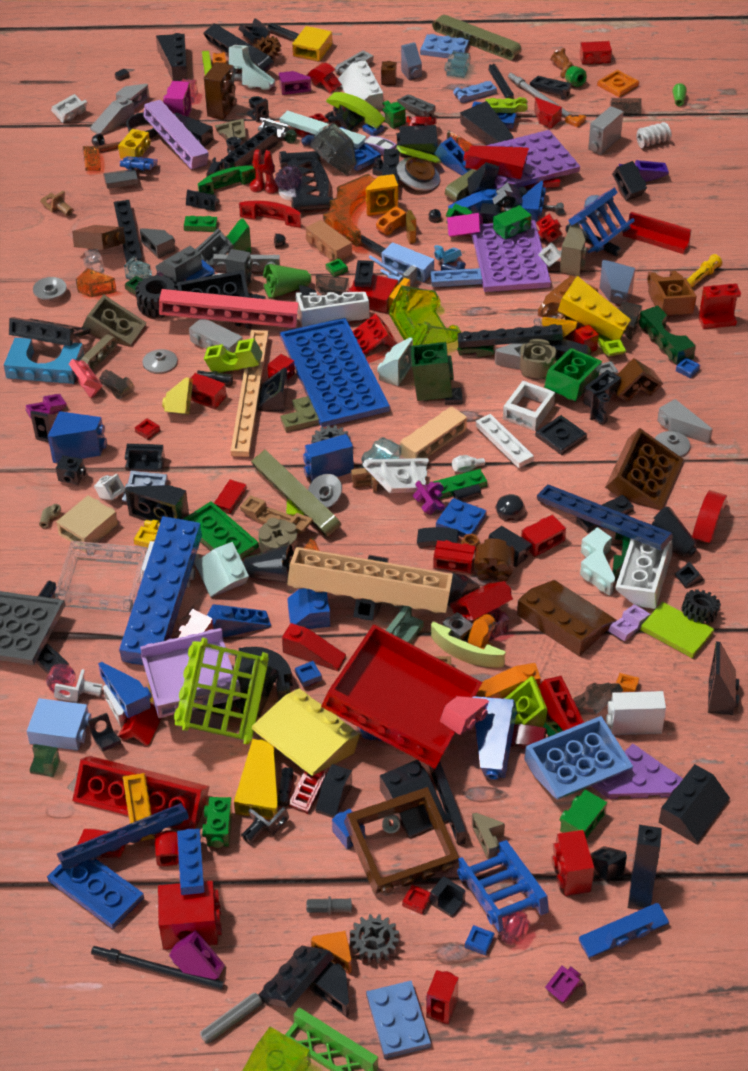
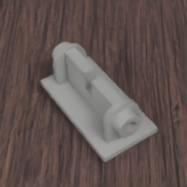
(281, 127)

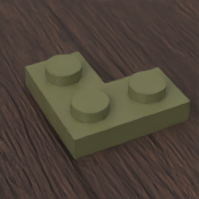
(302, 417)

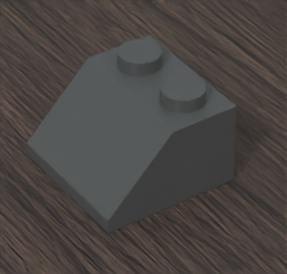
(181, 264)

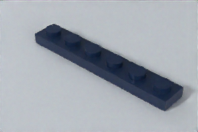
(127, 834)

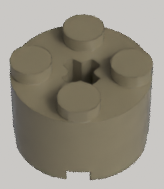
(536, 358)
(276, 534)

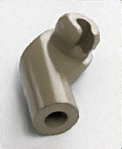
(48, 514)

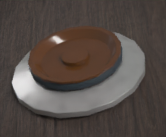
(418, 174)

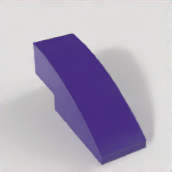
(651, 170)

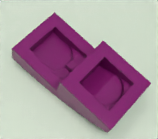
(50, 404)

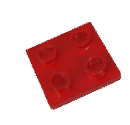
(372, 333)

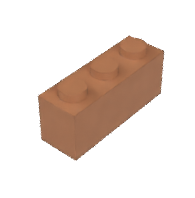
(328, 241)

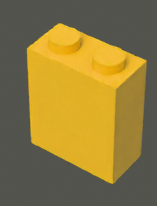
(312, 43)

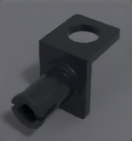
(261, 824)

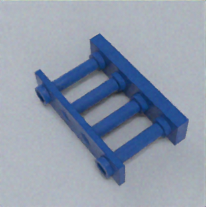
(589, 211)
(515, 870)

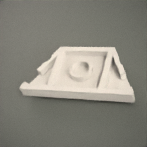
(398, 474)

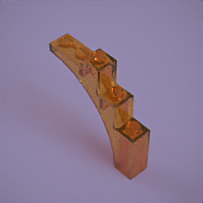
(342, 208)

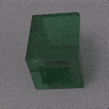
(45, 760)

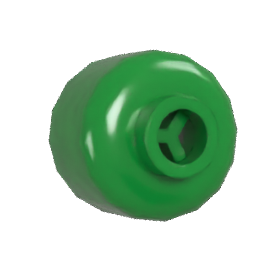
(576, 76)

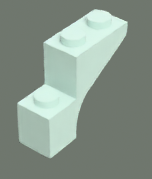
(251, 74)
(595, 566)

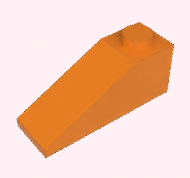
(507, 681)

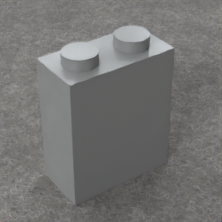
(605, 130)

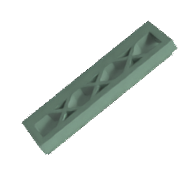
(405, 625)

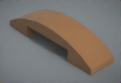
(258, 511)

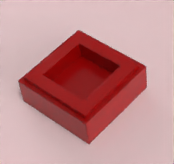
(147, 428)
(416, 899)

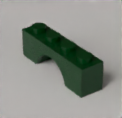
(675, 346)

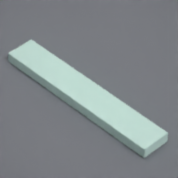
(312, 126)

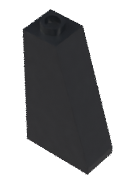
(485, 124)
(644, 867)

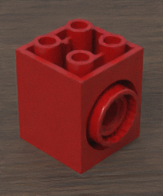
(184, 914)

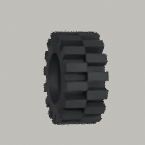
(700, 606)

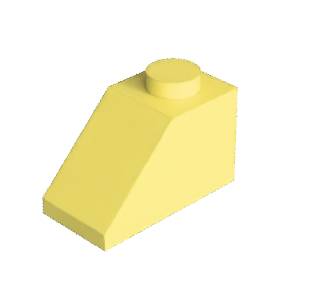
(179, 398)

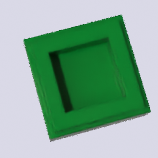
(336, 267)

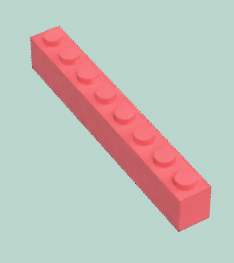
(228, 308)

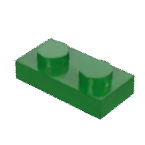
(200, 223)

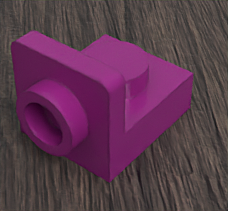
(564, 983)

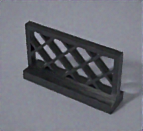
(45, 330)

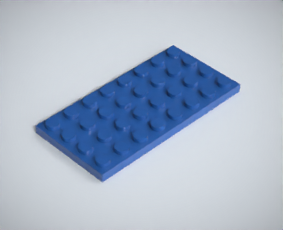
(334, 372)

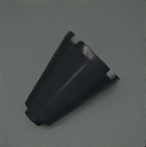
(682, 540)
(271, 564)

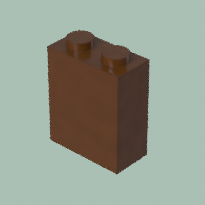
(98, 237)

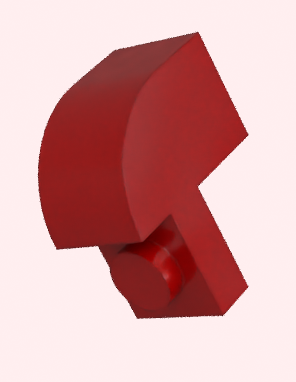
(324, 74)

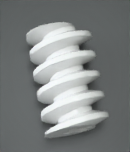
(652, 134)

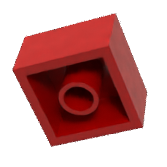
(573, 863)

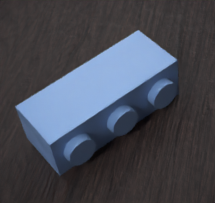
(401, 258)

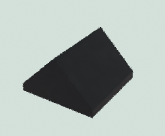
(274, 392)

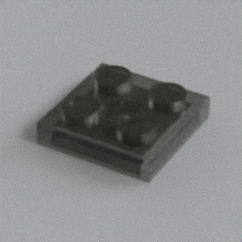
(596, 697)

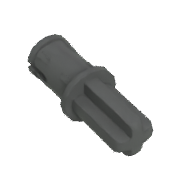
(328, 905)

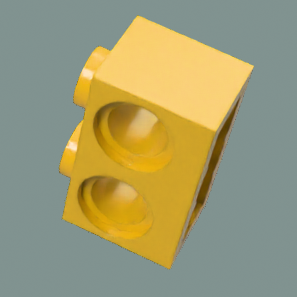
(134, 144)

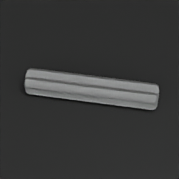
(230, 1017)

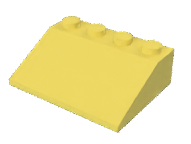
(307, 732)

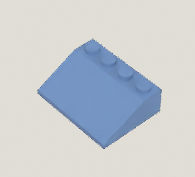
(577, 758)

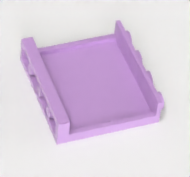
(165, 666)

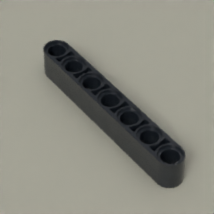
(225, 39)

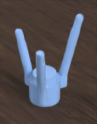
(391, 274)

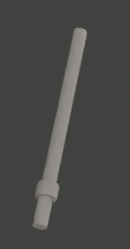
(520, 82)

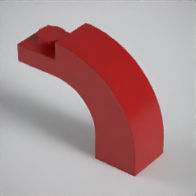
(709, 516)

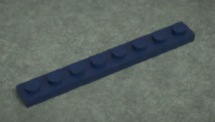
(605, 517)

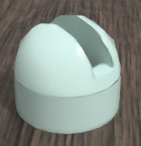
(386, 826)

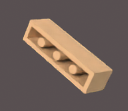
(434, 434)

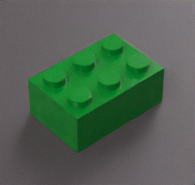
(572, 374)

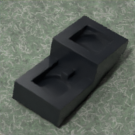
(430, 535)

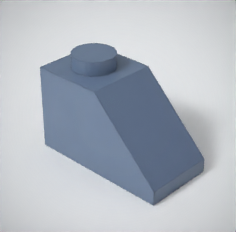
(410, 61)

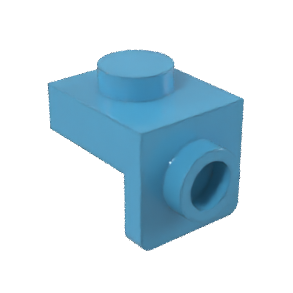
(446, 256)

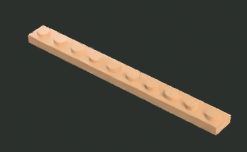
(249, 400)

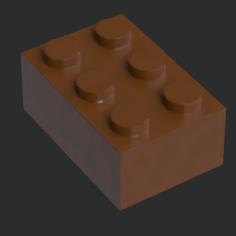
(220, 90)

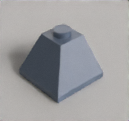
(617, 281)

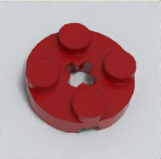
(415, 121)

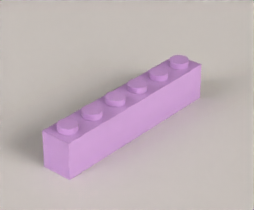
(176, 134)

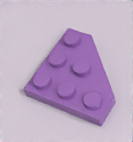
(645, 778)

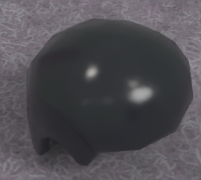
(510, 507)

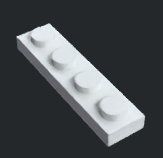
(504, 441)

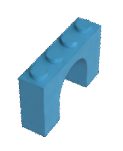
(19, 363)

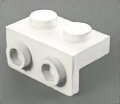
(69, 108)

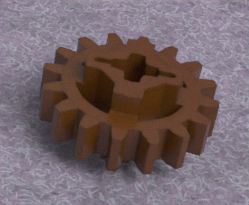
(269, 46)

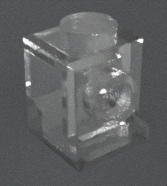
(93, 260)

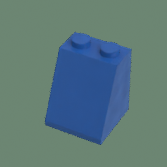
(76, 436)

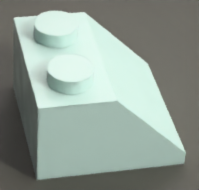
(396, 363)
(222, 570)

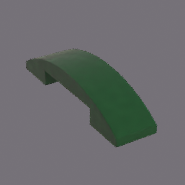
(619, 559)

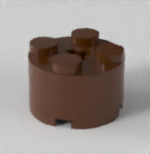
(494, 560)

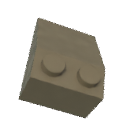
(573, 251)
(115, 320)

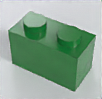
(512, 222)
(584, 814)

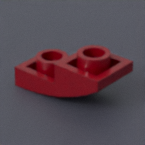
(526, 734)

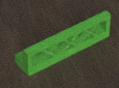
(332, 1040)

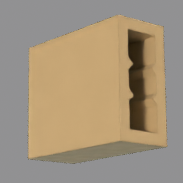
(87, 521)

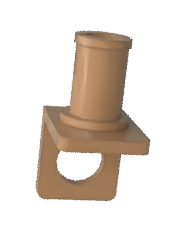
(57, 202)

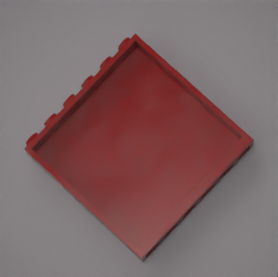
(399, 694)

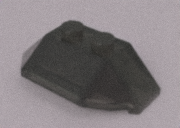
(335, 148)

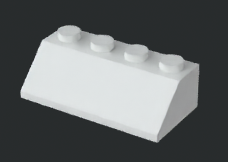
(361, 83)
(644, 573)

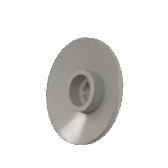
(49, 288)
(159, 361)
(674, 441)
(322, 485)

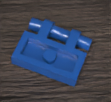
(138, 162)

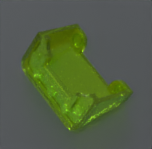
(416, 317)

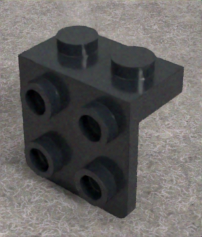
(346, 117)

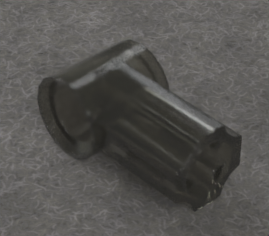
(118, 386)

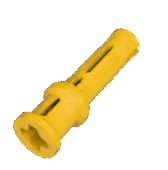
(706, 268)

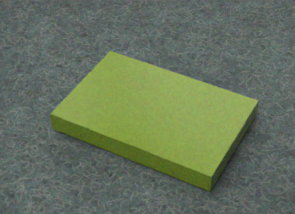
(677, 630)

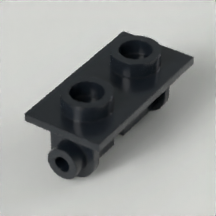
(201, 200)
(600, 406)

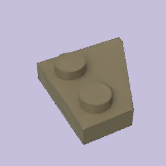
(232, 129)

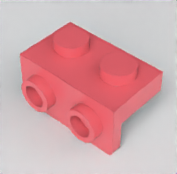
(86, 377)

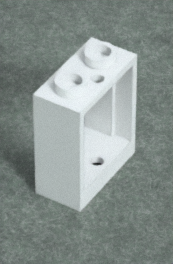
(529, 419)

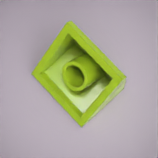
(529, 704)

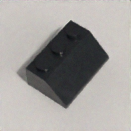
(694, 804)

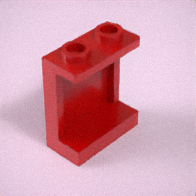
(718, 306)

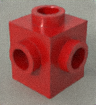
(549, 228)

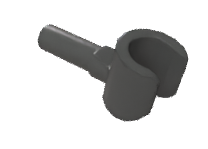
(559, 208)

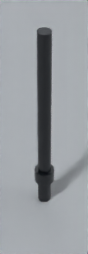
(115, 956)

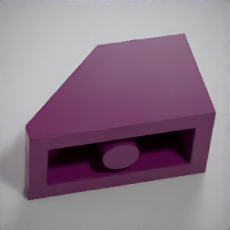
(294, 82)
(196, 957)

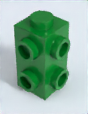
(218, 821)

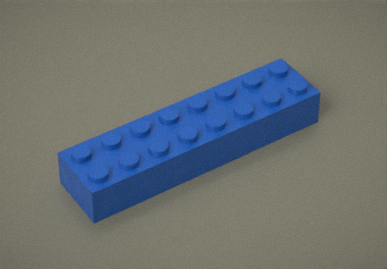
(161, 587)

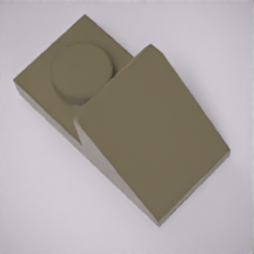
(487, 832)

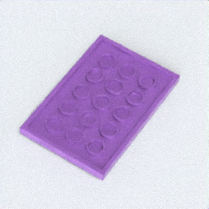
(545, 159)
(510, 262)

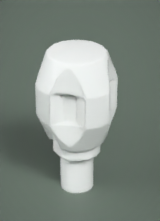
(466, 463)

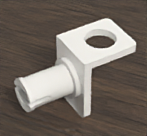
(82, 687)

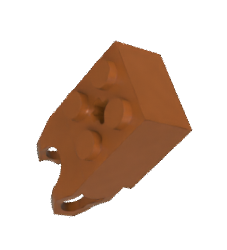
(671, 293)
(553, 299)

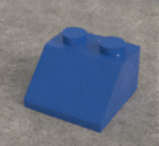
(309, 609)

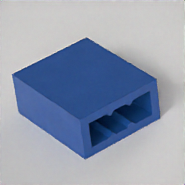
(329, 457)

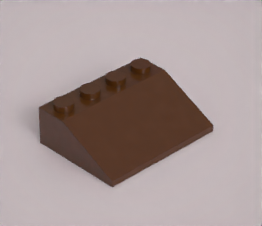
(644, 471)
(564, 616)

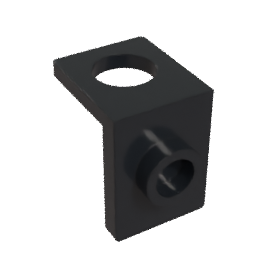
(260, 109)
(107, 738)

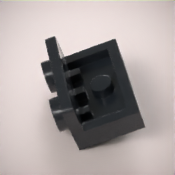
(255, 31)

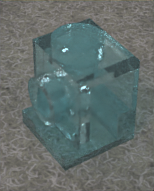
(137, 268)

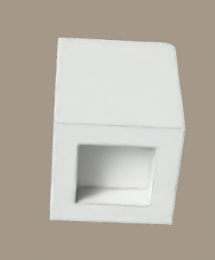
(550, 254)

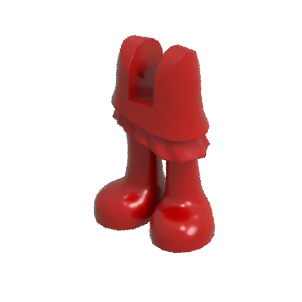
(264, 166)

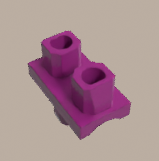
(430, 493)

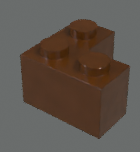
(637, 377)

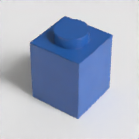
(340, 830)

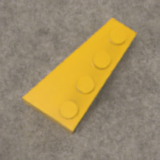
(592, 309)

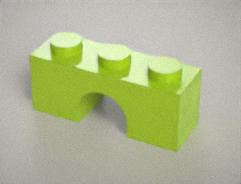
(221, 360)

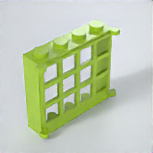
(188, 691)

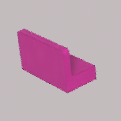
(464, 224)

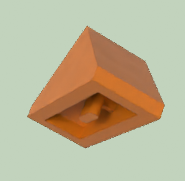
(338, 946)

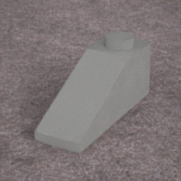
(114, 116)
(680, 419)

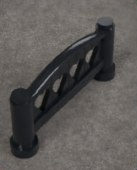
(303, 199)

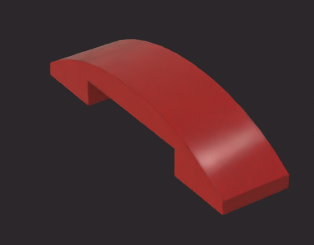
(272, 210)

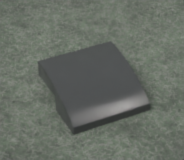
(120, 178)

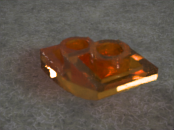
(91, 158)

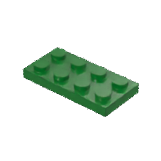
(220, 530)

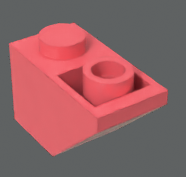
(463, 713)

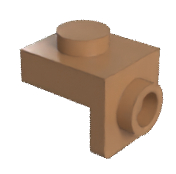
(362, 477)

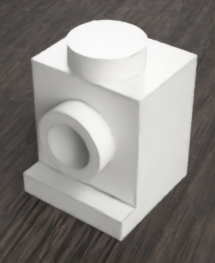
(108, 484)

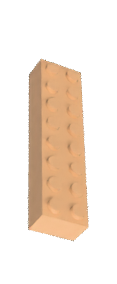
(370, 580)

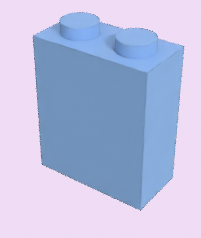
(58, 724)

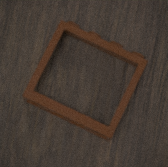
(388, 808)

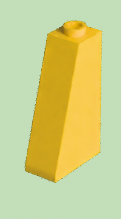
(258, 782)

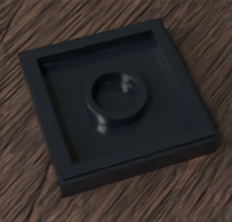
(561, 435)

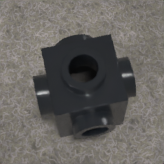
(70, 470)

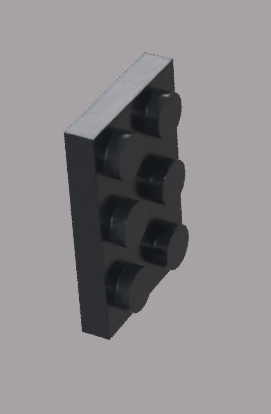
(295, 976)

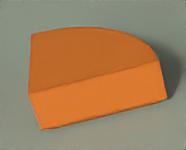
(575, 121)

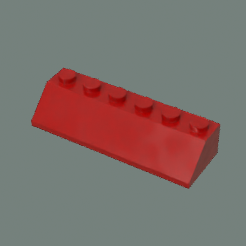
(102, 786)

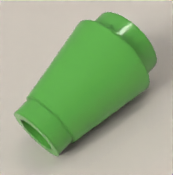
(679, 93)

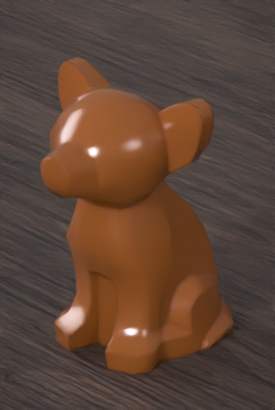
(561, 61)

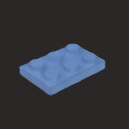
(443, 45)
(398, 1019)

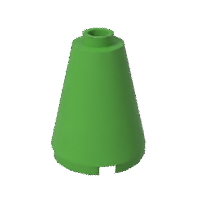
(284, 279)

